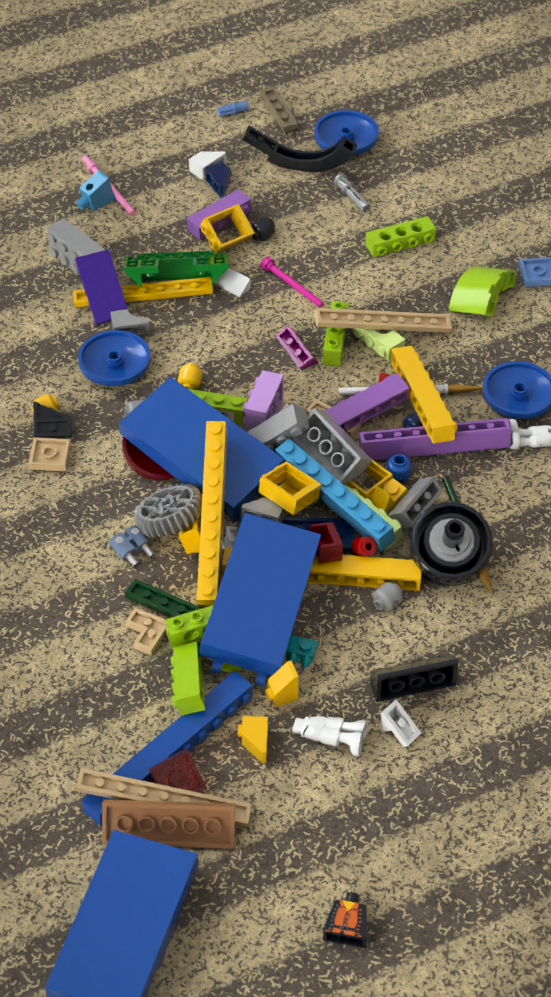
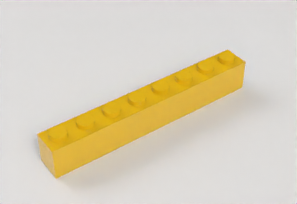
(423, 395)

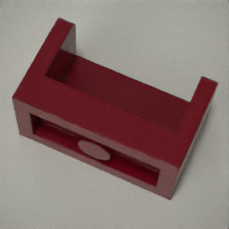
(330, 544)

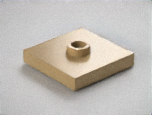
(49, 454)

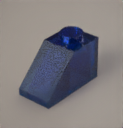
(218, 178)

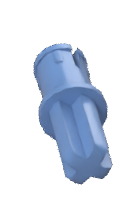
(232, 108)

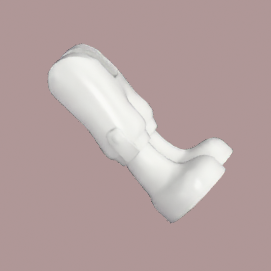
(533, 436)

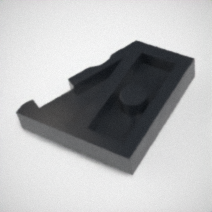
(50, 423)

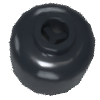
(263, 229)

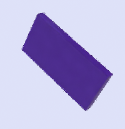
(100, 285)

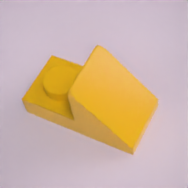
(389, 495)

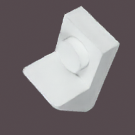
(397, 720)

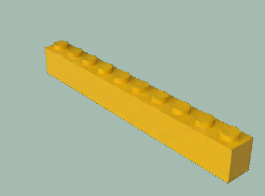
(212, 513)
(360, 571)

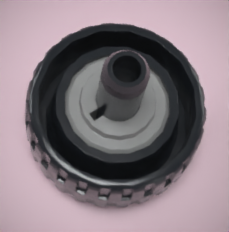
(451, 543)

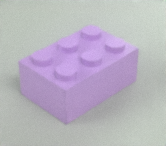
(263, 399)

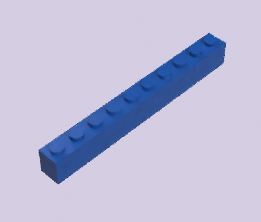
(181, 734)

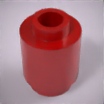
(363, 546)

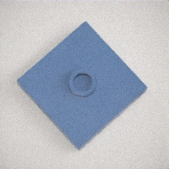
(535, 271)

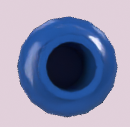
(400, 467)

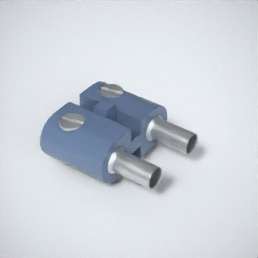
(129, 543)

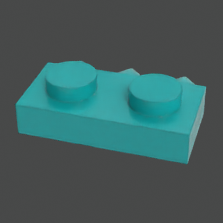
(301, 648)

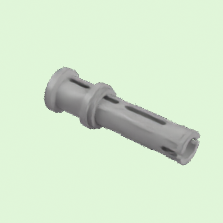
(348, 188)

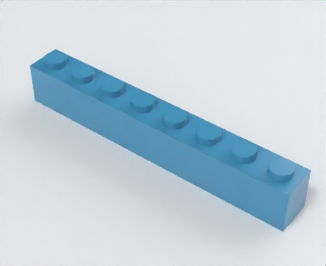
(339, 497)

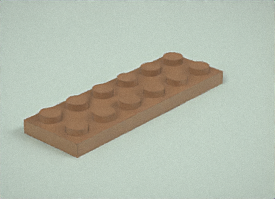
(171, 822)

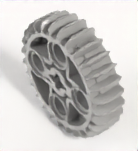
(169, 510)

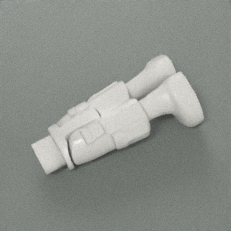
(331, 731)

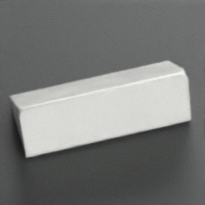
(233, 282)

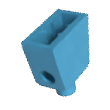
(96, 192)

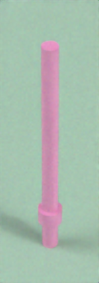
(93, 167)

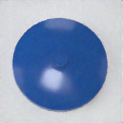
(348, 123)
(114, 358)
(518, 390)

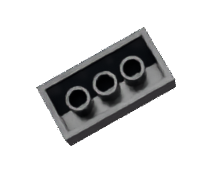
(414, 677)

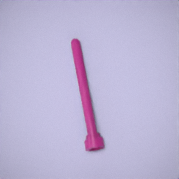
(269, 265)

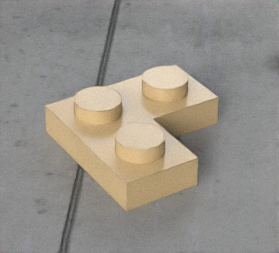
(151, 630)

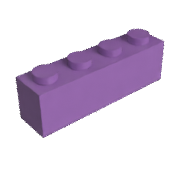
(230, 200)

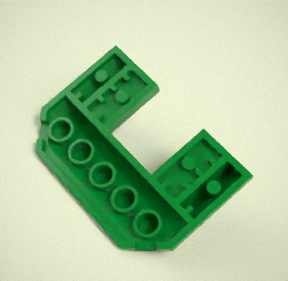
(176, 266)

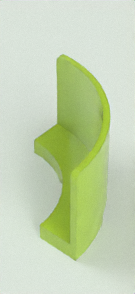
(479, 290)

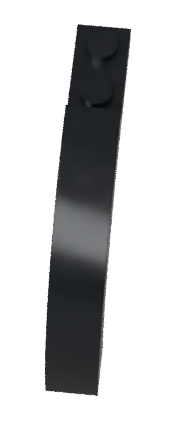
(301, 160)

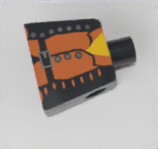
(347, 922)

